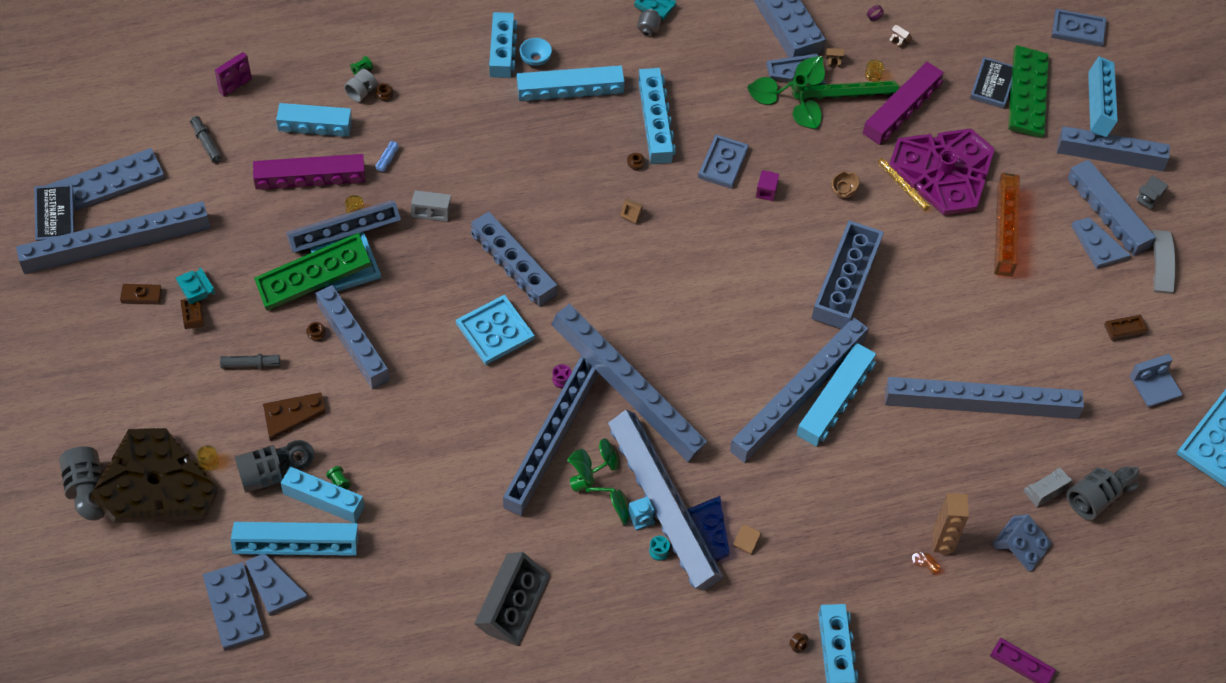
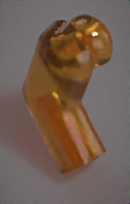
(926, 560)

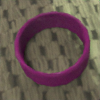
(872, 17)

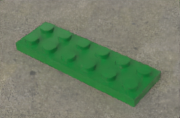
(1028, 91)
(312, 271)

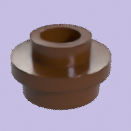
(384, 91)
(633, 164)
(315, 326)
(799, 642)

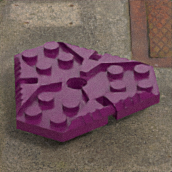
(950, 170)

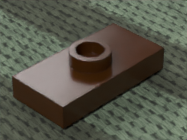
(141, 293)
(192, 314)
(1126, 327)

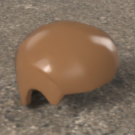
(845, 184)

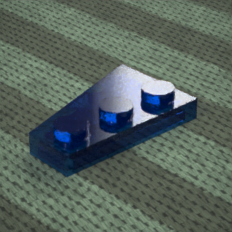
(710, 523)

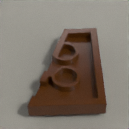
(290, 412)

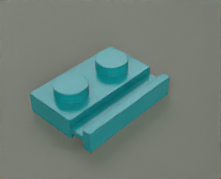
(663, 7)
(195, 285)

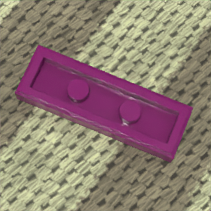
(1022, 662)

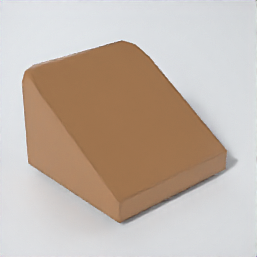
(747, 539)

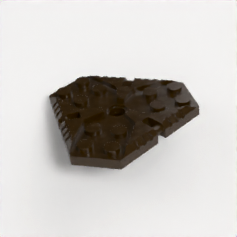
(150, 475)

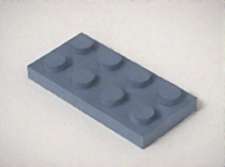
(233, 606)

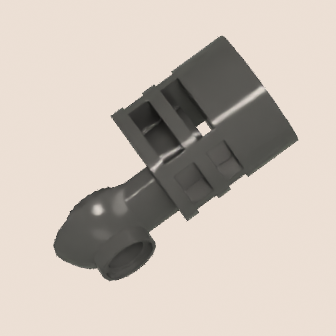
(265, 465)
(80, 475)
(1100, 490)

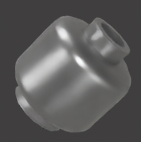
(649, 22)

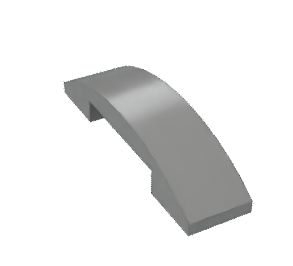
(1164, 262)

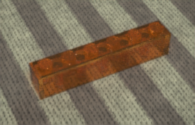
(1007, 225)

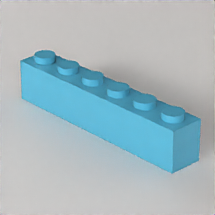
(570, 83)
(1102, 97)
(836, 395)
(294, 538)

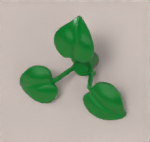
(807, 72)
(585, 479)

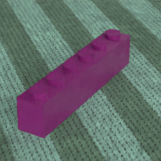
(903, 103)
(309, 171)

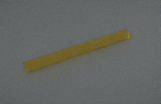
(903, 184)

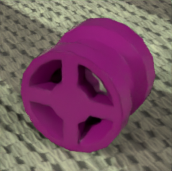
(561, 371)

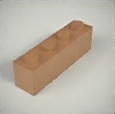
(950, 523)

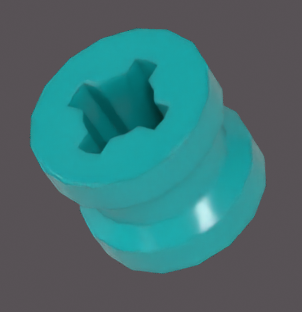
(662, 544)

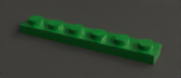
(849, 89)

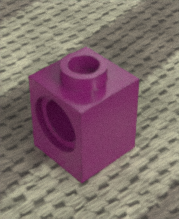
(767, 185)

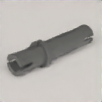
(203, 135)
(250, 361)

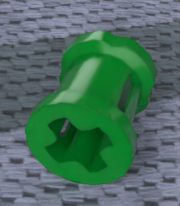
(365, 63)
(337, 477)

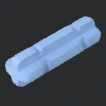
(387, 156)

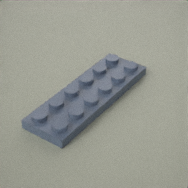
(114, 178)

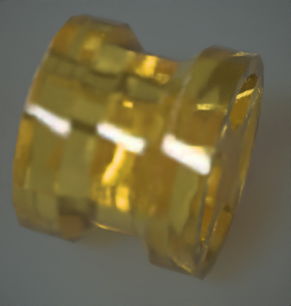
(874, 70)
(353, 203)
(207, 452)

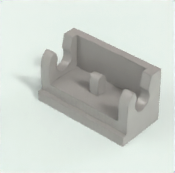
(430, 206)
(1048, 487)

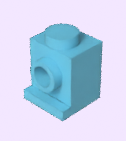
(641, 513)

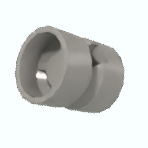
(360, 85)

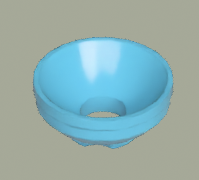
(538, 47)

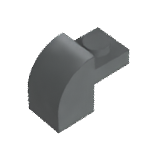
(1152, 192)

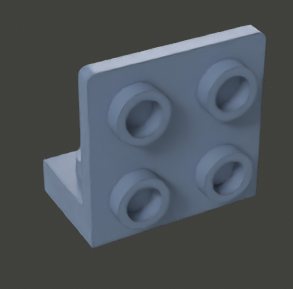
(1155, 381)
(1024, 540)

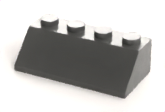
(512, 598)

